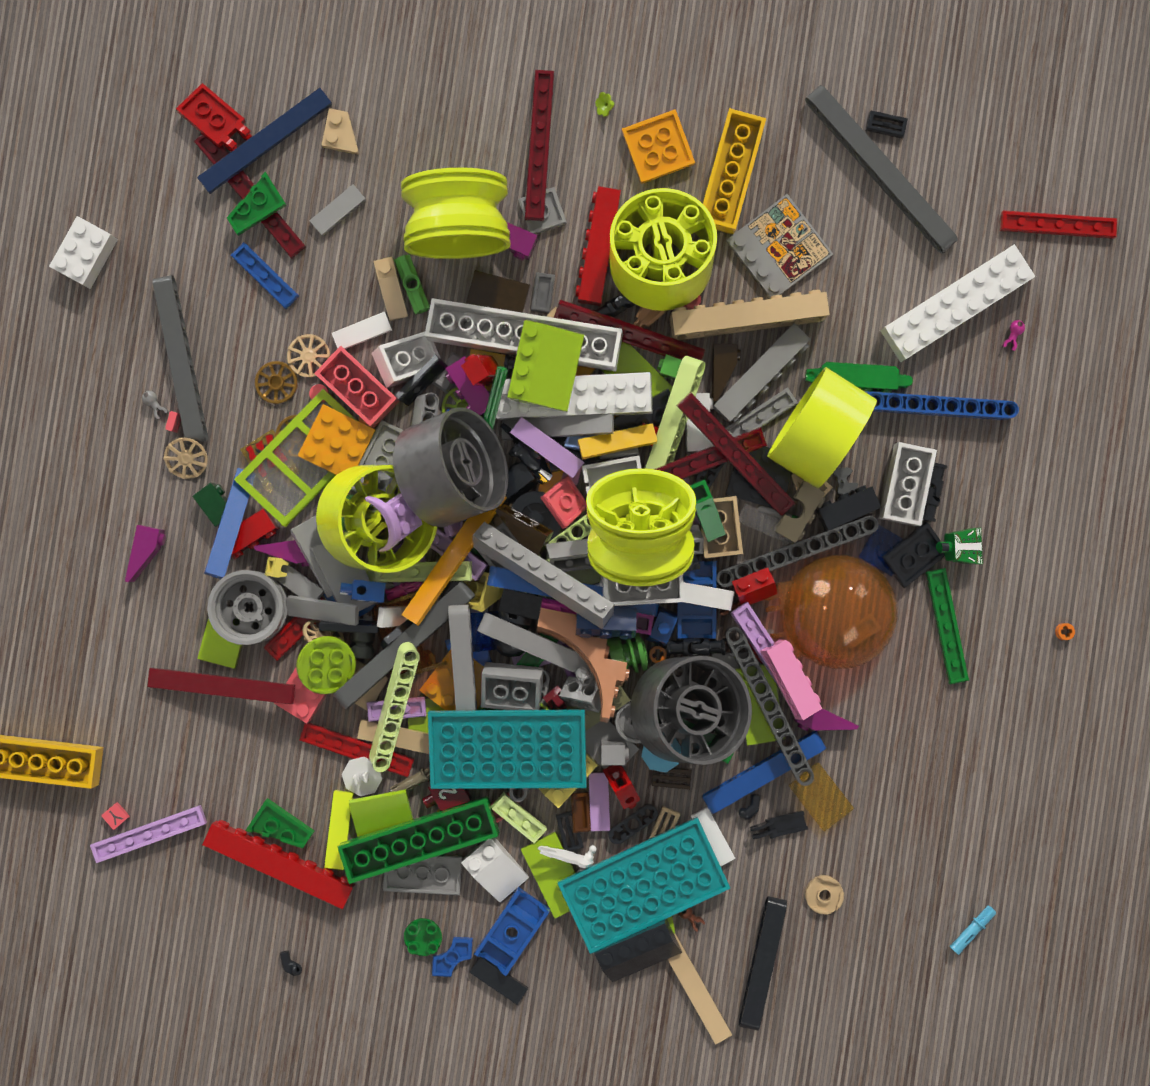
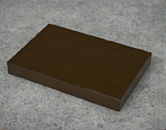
(497, 292)

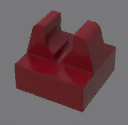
(553, 699)

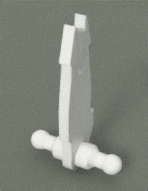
(582, 861)

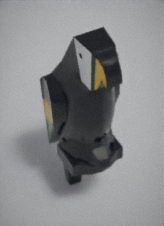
(529, 457)

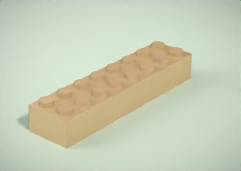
(749, 316)

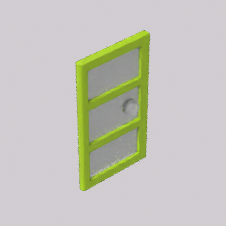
(281, 478)

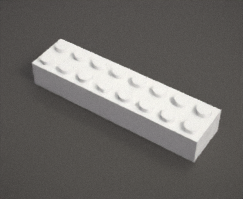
(957, 303)
(590, 395)

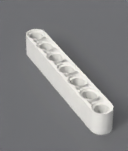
(705, 596)

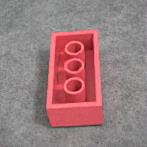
(357, 387)
(305, 701)

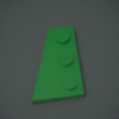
(257, 206)
(279, 824)

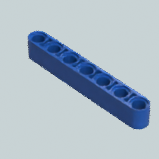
(759, 774)

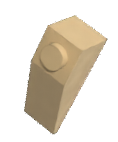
(391, 288)

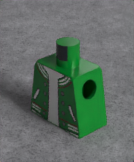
(962, 546)

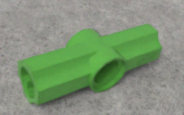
(408, 273)

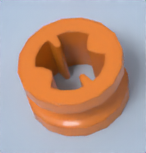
(1070, 635)
(652, 651)

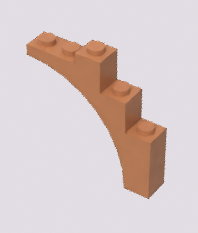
(592, 651)

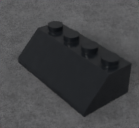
(638, 951)

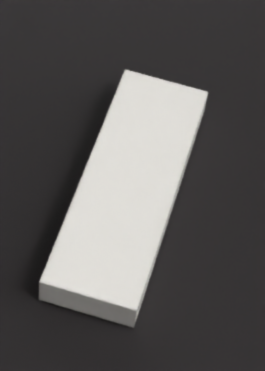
(362, 331)
(716, 839)

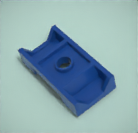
(698, 620)
(524, 915)

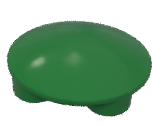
(422, 937)

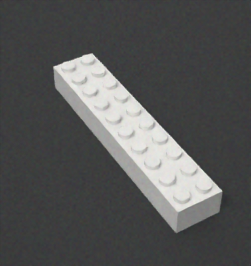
(501, 331)

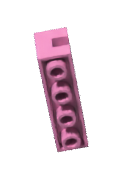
(791, 679)

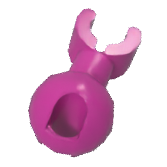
(1015, 331)

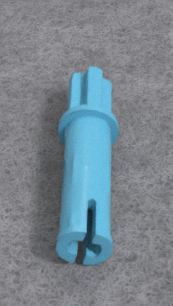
(973, 929)

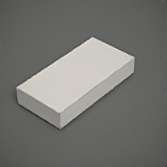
(391, 616)

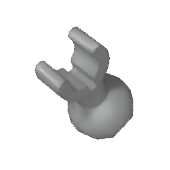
(151, 401)

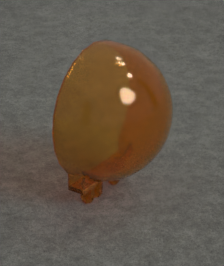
(837, 611)

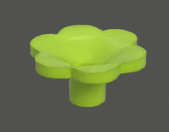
(604, 104)

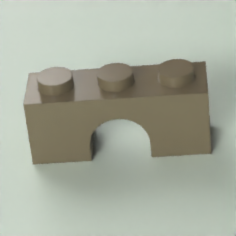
(794, 527)

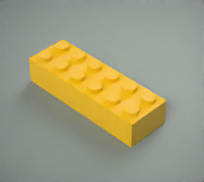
(733, 168)
(50, 762)

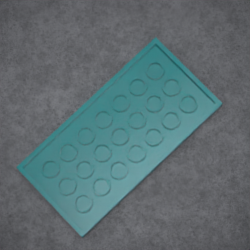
(507, 749)
(643, 885)

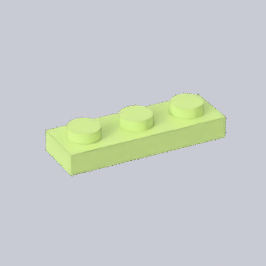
(518, 817)

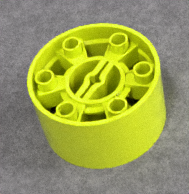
(667, 219)
(822, 428)
(365, 524)

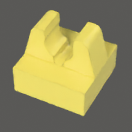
(274, 567)

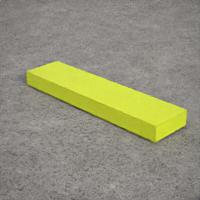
(338, 828)

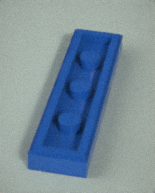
(264, 275)

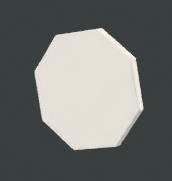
(361, 777)

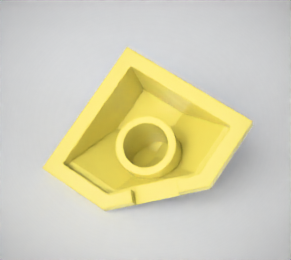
(485, 594)

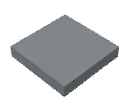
(553, 215)

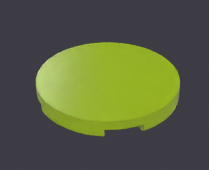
(325, 664)

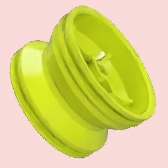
(455, 213)
(641, 527)

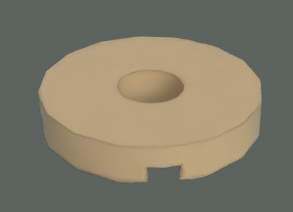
(835, 897)

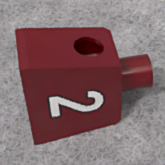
(446, 798)

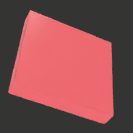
(564, 502)

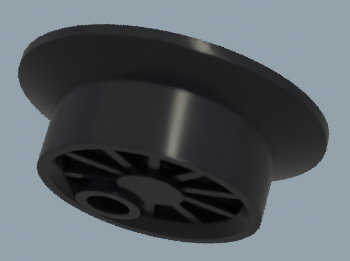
(534, 508)

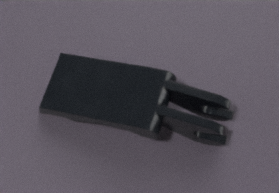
(781, 825)

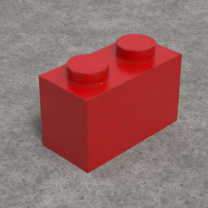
(755, 587)

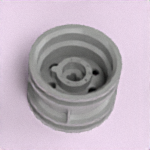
(229, 589)

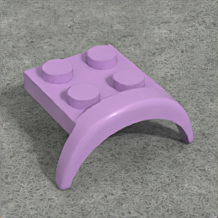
(398, 517)

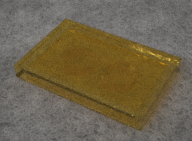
(821, 798)

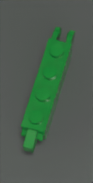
(865, 376)

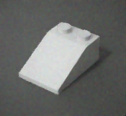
(403, 358)
(494, 868)

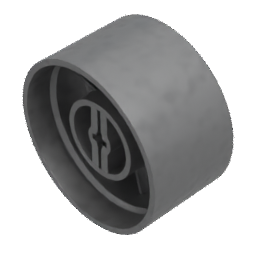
(450, 467)
(730, 724)

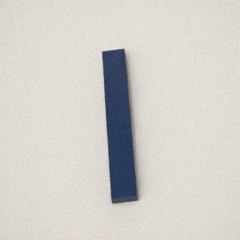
(264, 140)

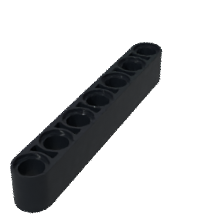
(762, 963)

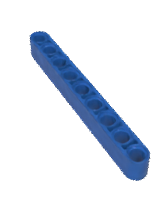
(940, 406)
(507, 579)

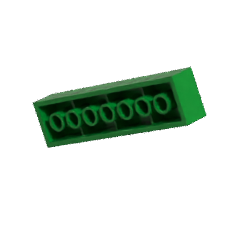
(418, 839)

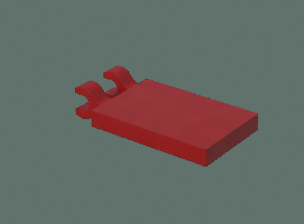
(213, 117)

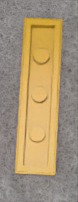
(617, 442)

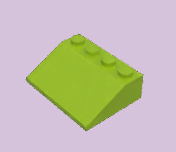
(545, 366)

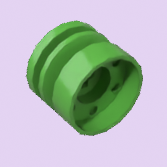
(629, 652)

